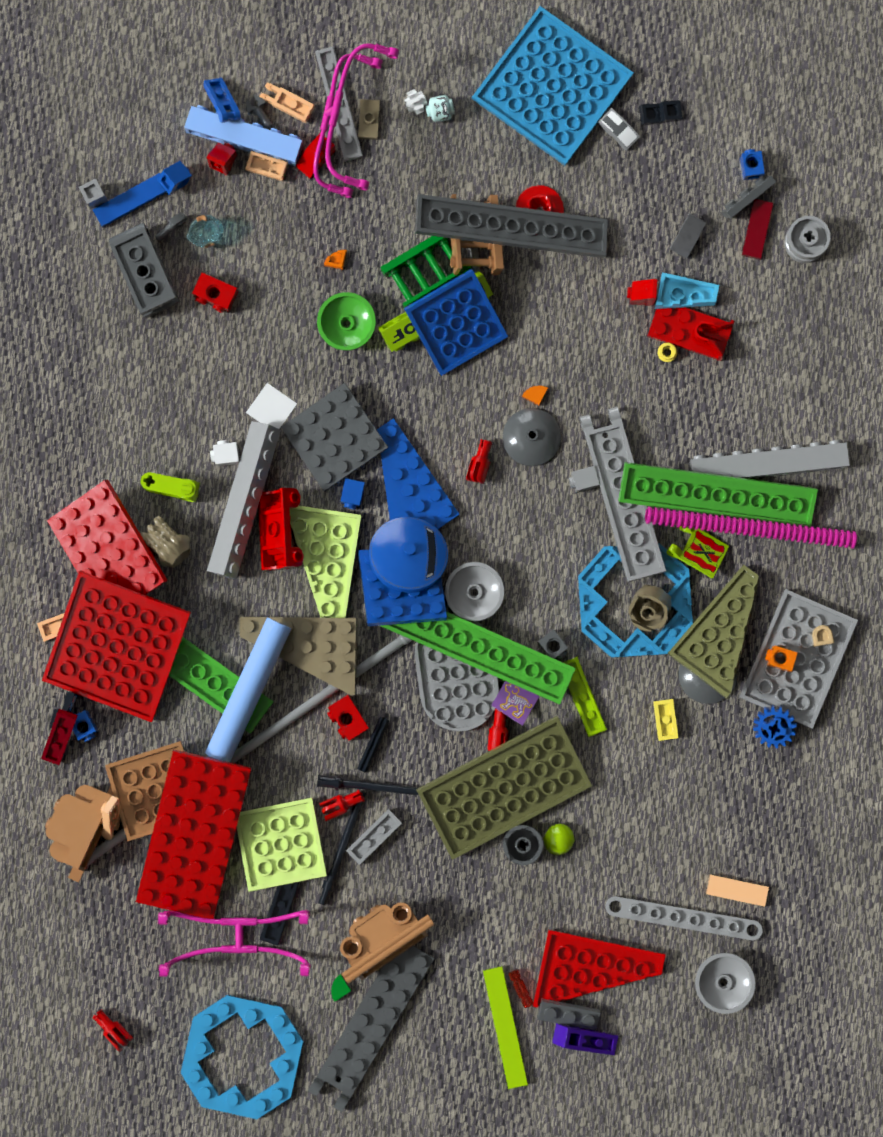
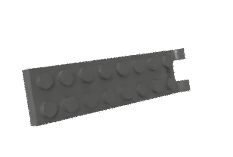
(372, 1023)

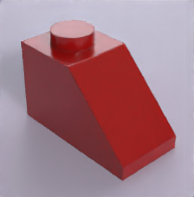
(222, 157)
(306, 161)
(642, 292)

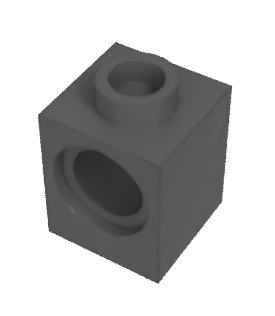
(553, 636)

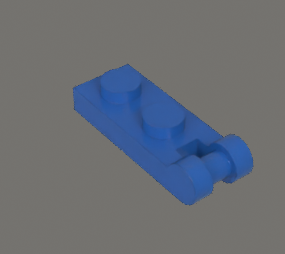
(222, 100)

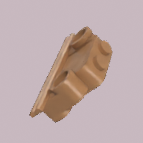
(77, 828)
(381, 938)

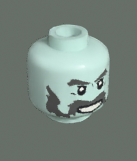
(440, 108)

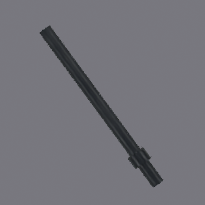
(328, 885)

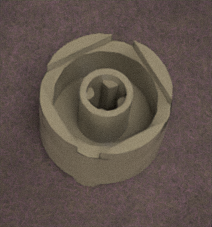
(650, 608)

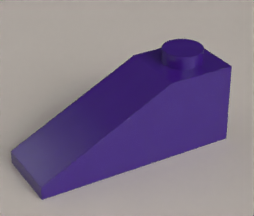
(584, 1039)

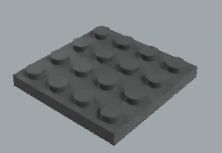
(334, 437)

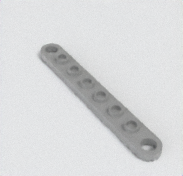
(683, 918)

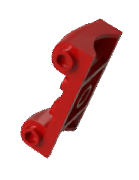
(276, 530)

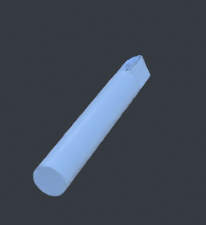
(248, 690)

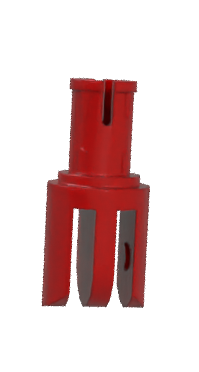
(479, 463)
(498, 732)
(340, 802)
(110, 1028)

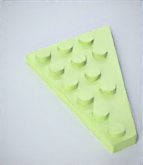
(329, 555)

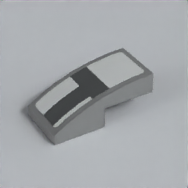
(618, 129)

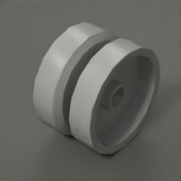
(796, 239)

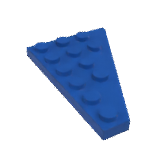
(409, 483)

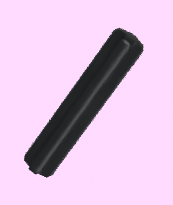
(373, 744)

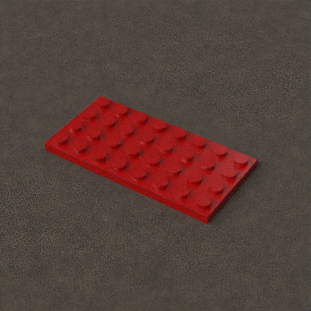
(193, 834)

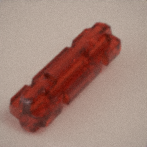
(520, 988)

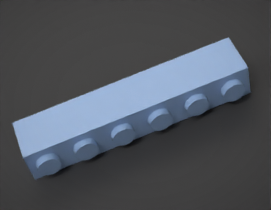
(244, 135)

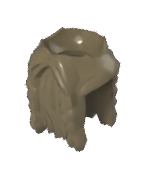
(167, 543)

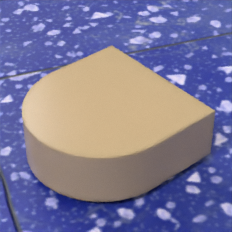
(822, 636)

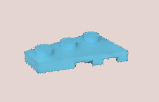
(684, 292)

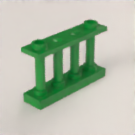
(409, 258)

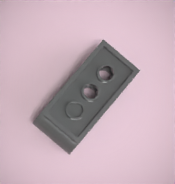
(136, 254)

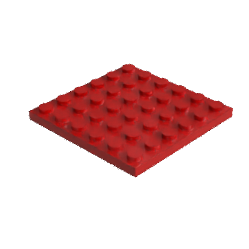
(116, 646)

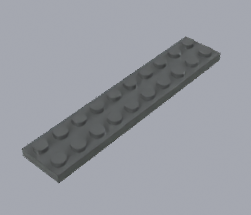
(511, 226)

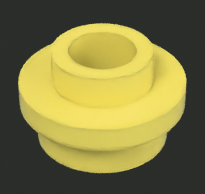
(669, 346)

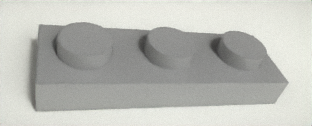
(373, 836)

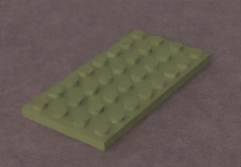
(504, 787)

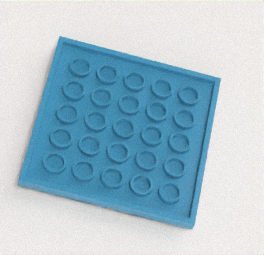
(552, 85)

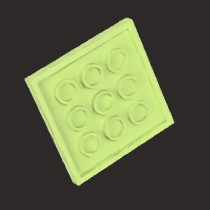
(280, 845)

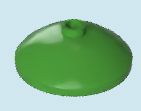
(343, 308)

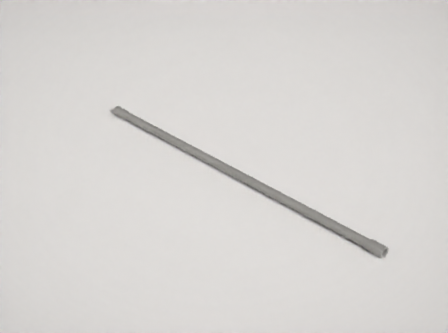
(278, 726)

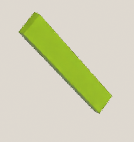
(505, 1027)

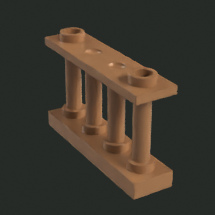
(495, 260)

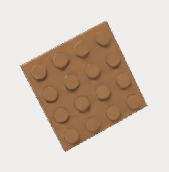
(139, 787)

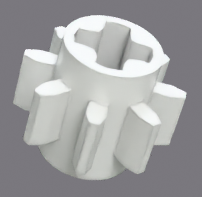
(415, 101)

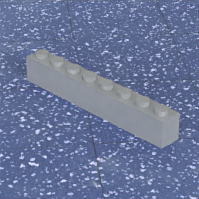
(775, 462)
(243, 500)

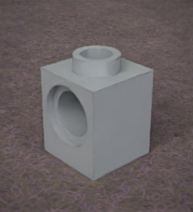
(93, 194)
(584, 479)

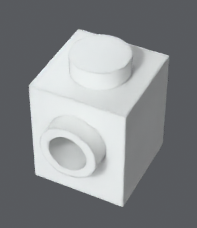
(225, 453)

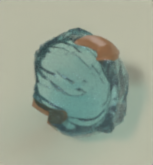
(205, 231)

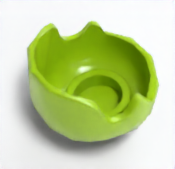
(558, 839)

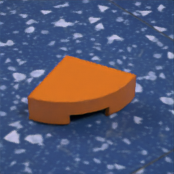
(336, 259)
(535, 394)

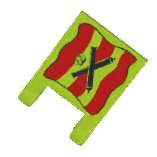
(700, 551)

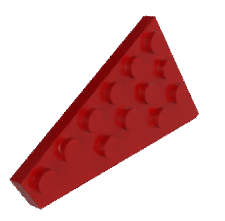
(586, 965)

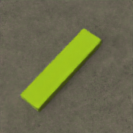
(584, 700)

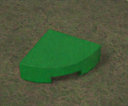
(339, 988)

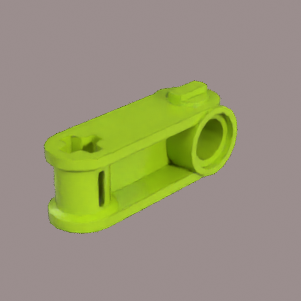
(170, 486)

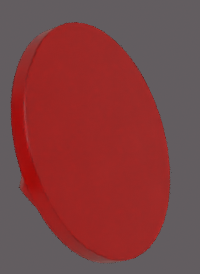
(541, 197)

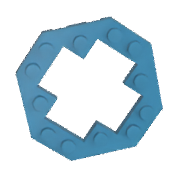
(638, 643)
(199, 1047)

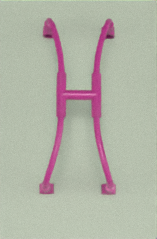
(332, 112)
(239, 947)

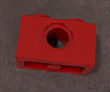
(206, 285)
(357, 725)

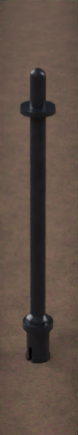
(338, 783)

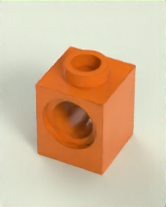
(790, 657)

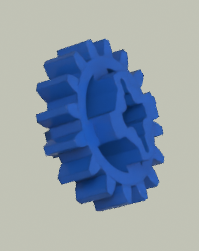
(767, 723)

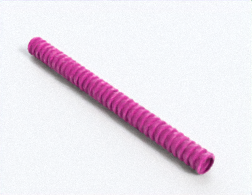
(751, 527)

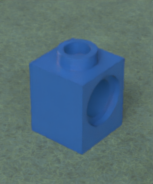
(752, 173)
(174, 177)
(352, 493)
(84, 716)

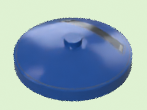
(408, 554)

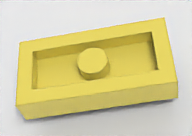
(665, 719)

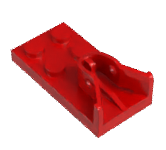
(691, 331)

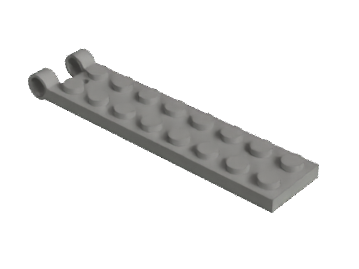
(633, 537)

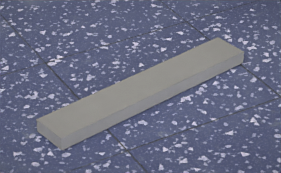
(345, 125)

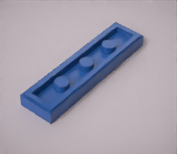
(129, 201)

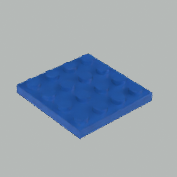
(456, 322)
(391, 607)

